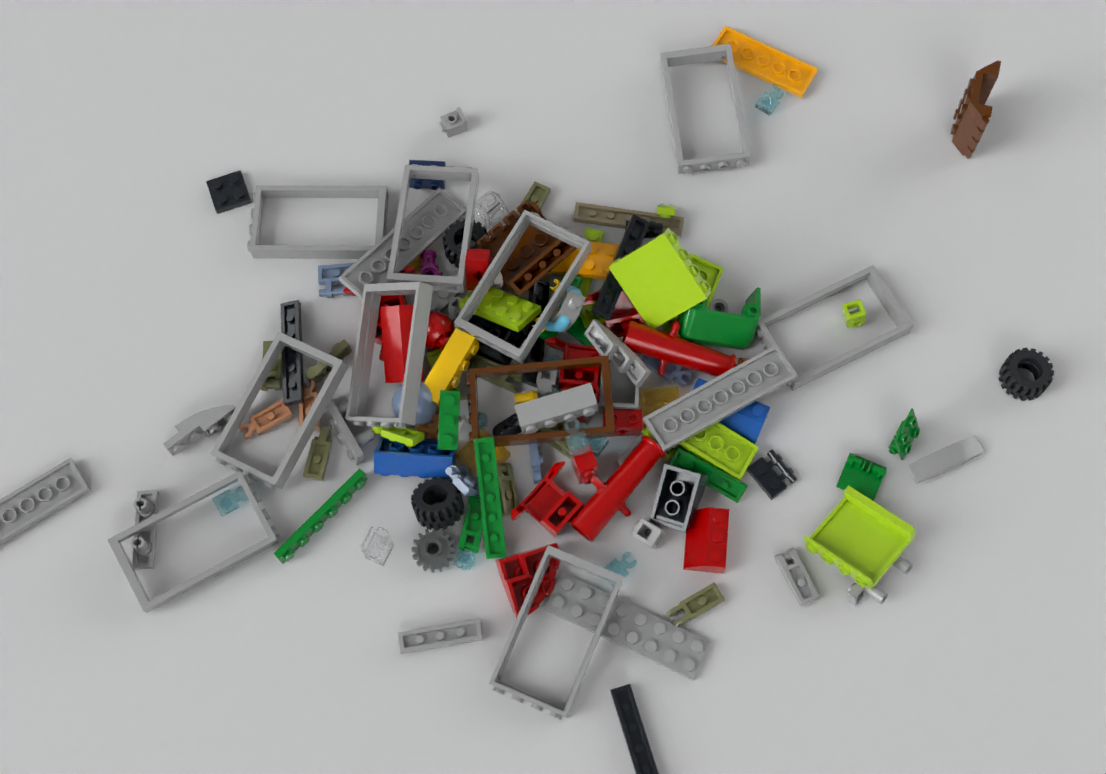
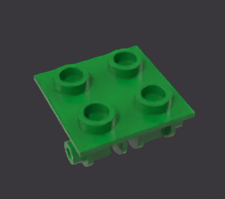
(905, 435)
(861, 475)

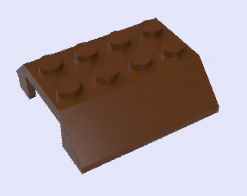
(972, 113)
(533, 255)

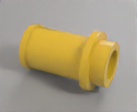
(524, 397)

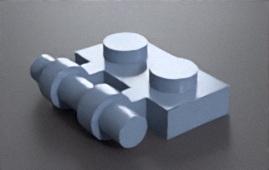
(330, 275)
(463, 481)

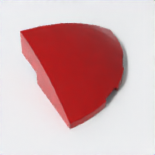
(518, 573)

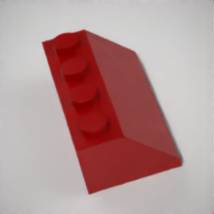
(395, 338)

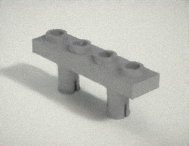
(344, 434)
(145, 541)
(856, 592)

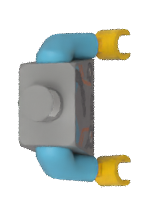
(566, 311)

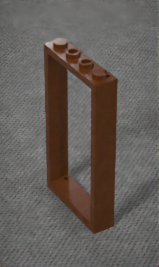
(542, 437)

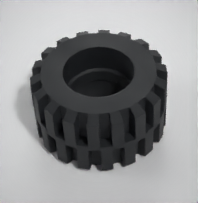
(455, 235)
(1029, 360)
(437, 515)

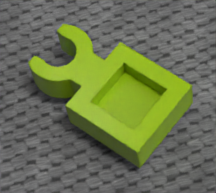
(666, 211)

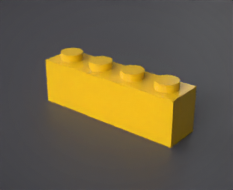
(451, 363)

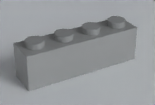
(556, 408)

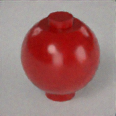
(439, 330)

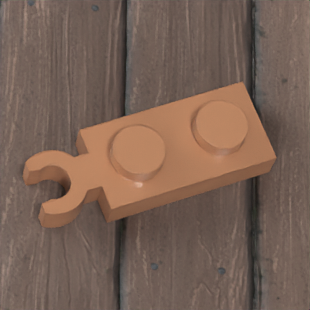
(309, 397)
(267, 419)

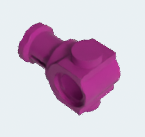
(429, 268)

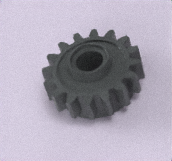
(430, 540)

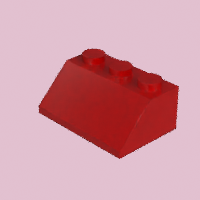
(707, 541)

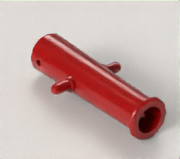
(671, 349)
(616, 489)

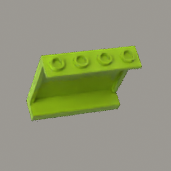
(660, 279)
(860, 538)

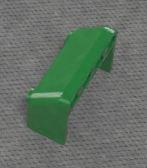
(721, 328)

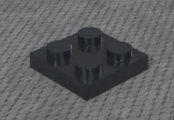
(228, 192)

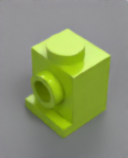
(856, 317)

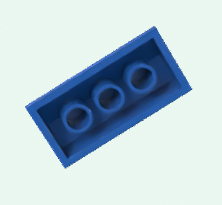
(746, 421)
(421, 460)

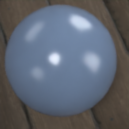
(425, 406)

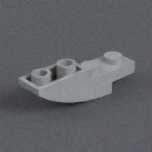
(190, 429)

